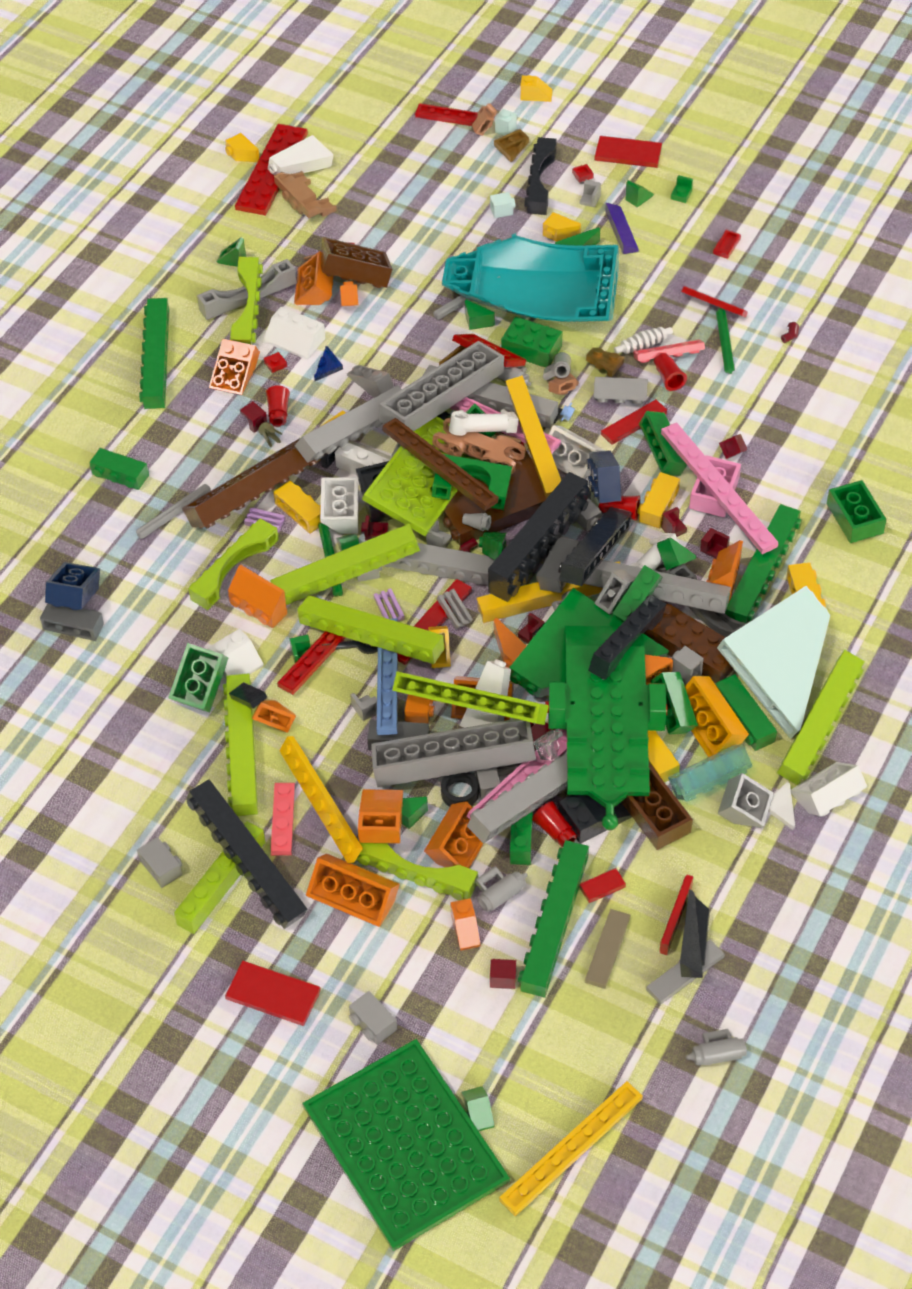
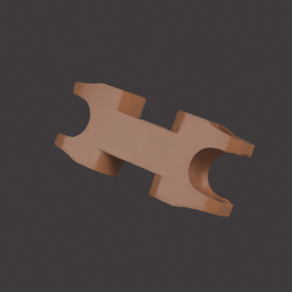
(479, 446)

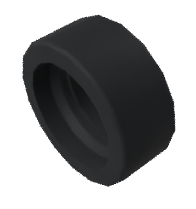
(467, 778)

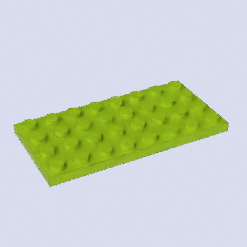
(407, 483)

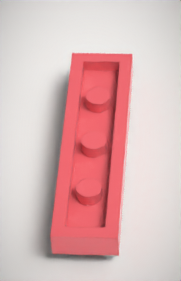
(673, 349)
(283, 819)

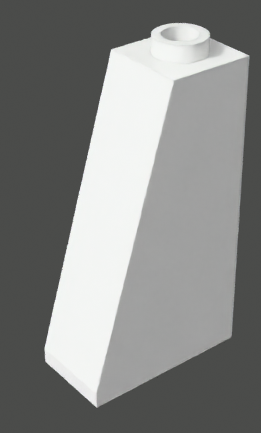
(303, 156)
(495, 680)

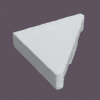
(782, 806)

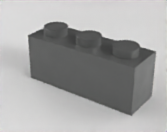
(548, 575)
(77, 623)
(404, 730)

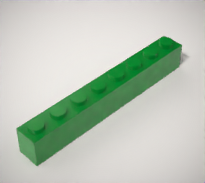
(155, 353)
(762, 566)
(554, 919)

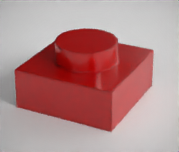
(582, 173)
(275, 362)

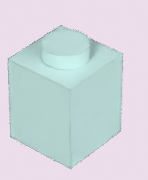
(505, 122)
(502, 205)

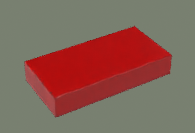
(727, 244)
(602, 885)

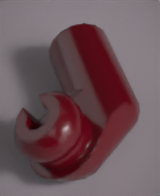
(792, 333)

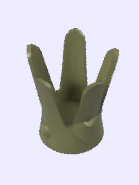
(268, 430)

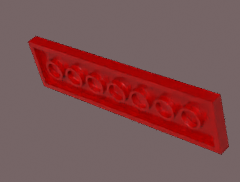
(261, 187)

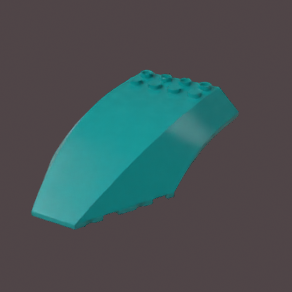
(538, 279)

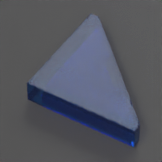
(327, 365)

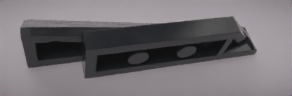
(694, 938)

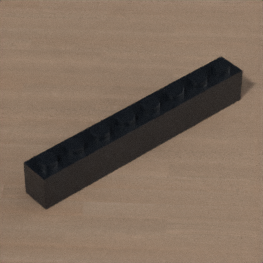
(595, 546)
(246, 854)

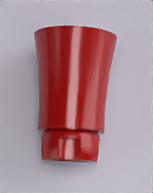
(670, 373)
(277, 401)
(628, 503)
(554, 823)

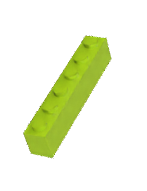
(211, 888)

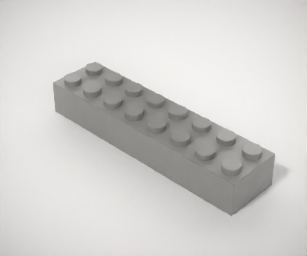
(443, 386)
(452, 752)

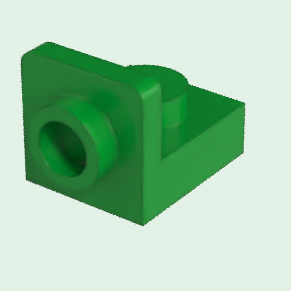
(682, 189)

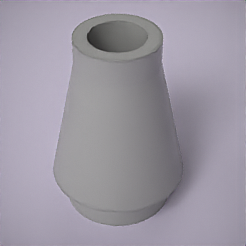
(478, 520)

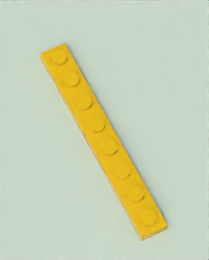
(320, 799)
(570, 1148)

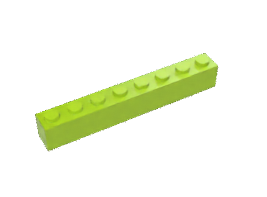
(347, 564)
(371, 629)
(470, 698)
(820, 717)
(240, 750)

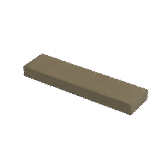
(607, 949)

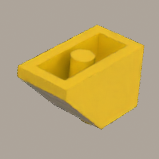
(535, 89)
(241, 149)
(559, 227)
(444, 658)

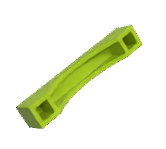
(249, 275)
(256, 539)
(454, 880)

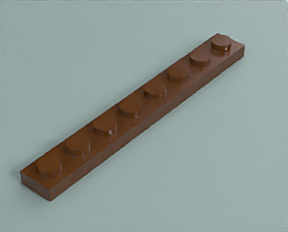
(440, 464)

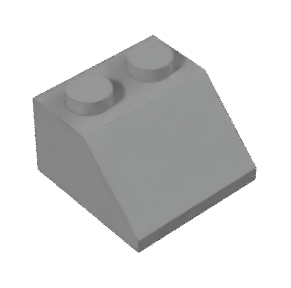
(745, 802)

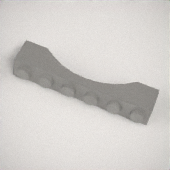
(218, 302)

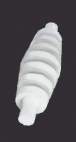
(643, 340)

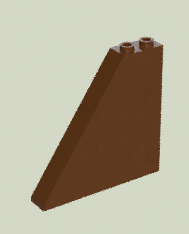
(522, 501)

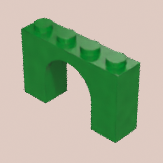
(494, 475)

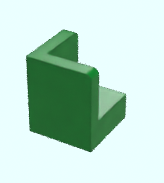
(299, 646)

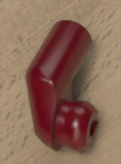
(467, 546)

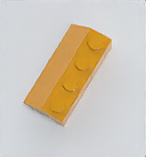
(717, 722)

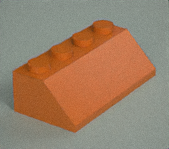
(352, 889)

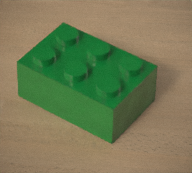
(532, 341)
(856, 511)
(198, 677)

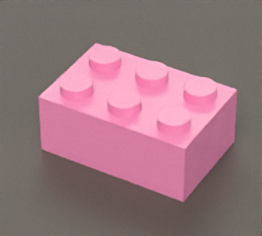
(700, 496)

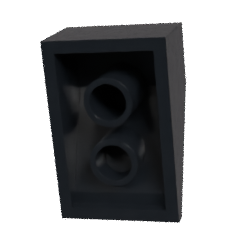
(366, 476)
(586, 815)

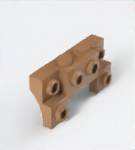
(300, 196)

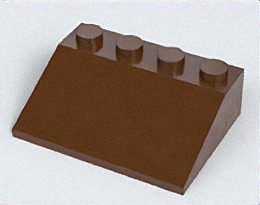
(355, 263)

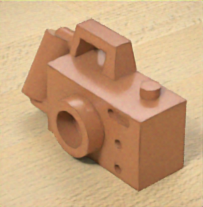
(484, 119)
(563, 385)

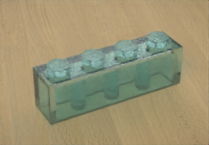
(709, 772)

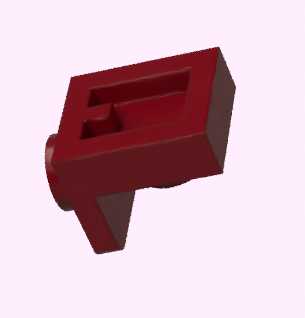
(373, 529)

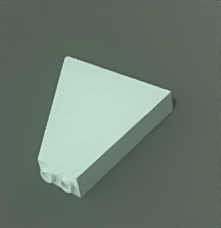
(781, 655)

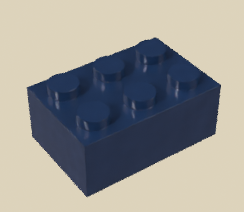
(604, 476)
(72, 586)

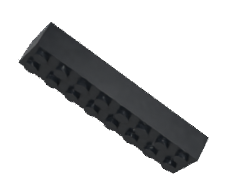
(537, 537)

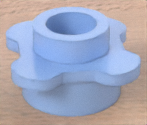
(567, 412)

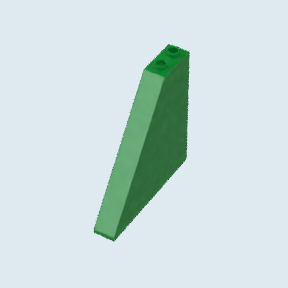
(546, 653)

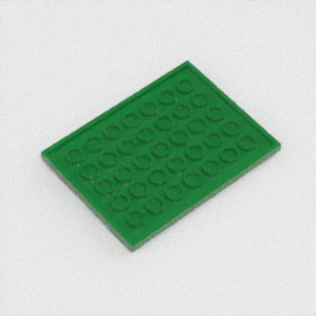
(405, 1144)

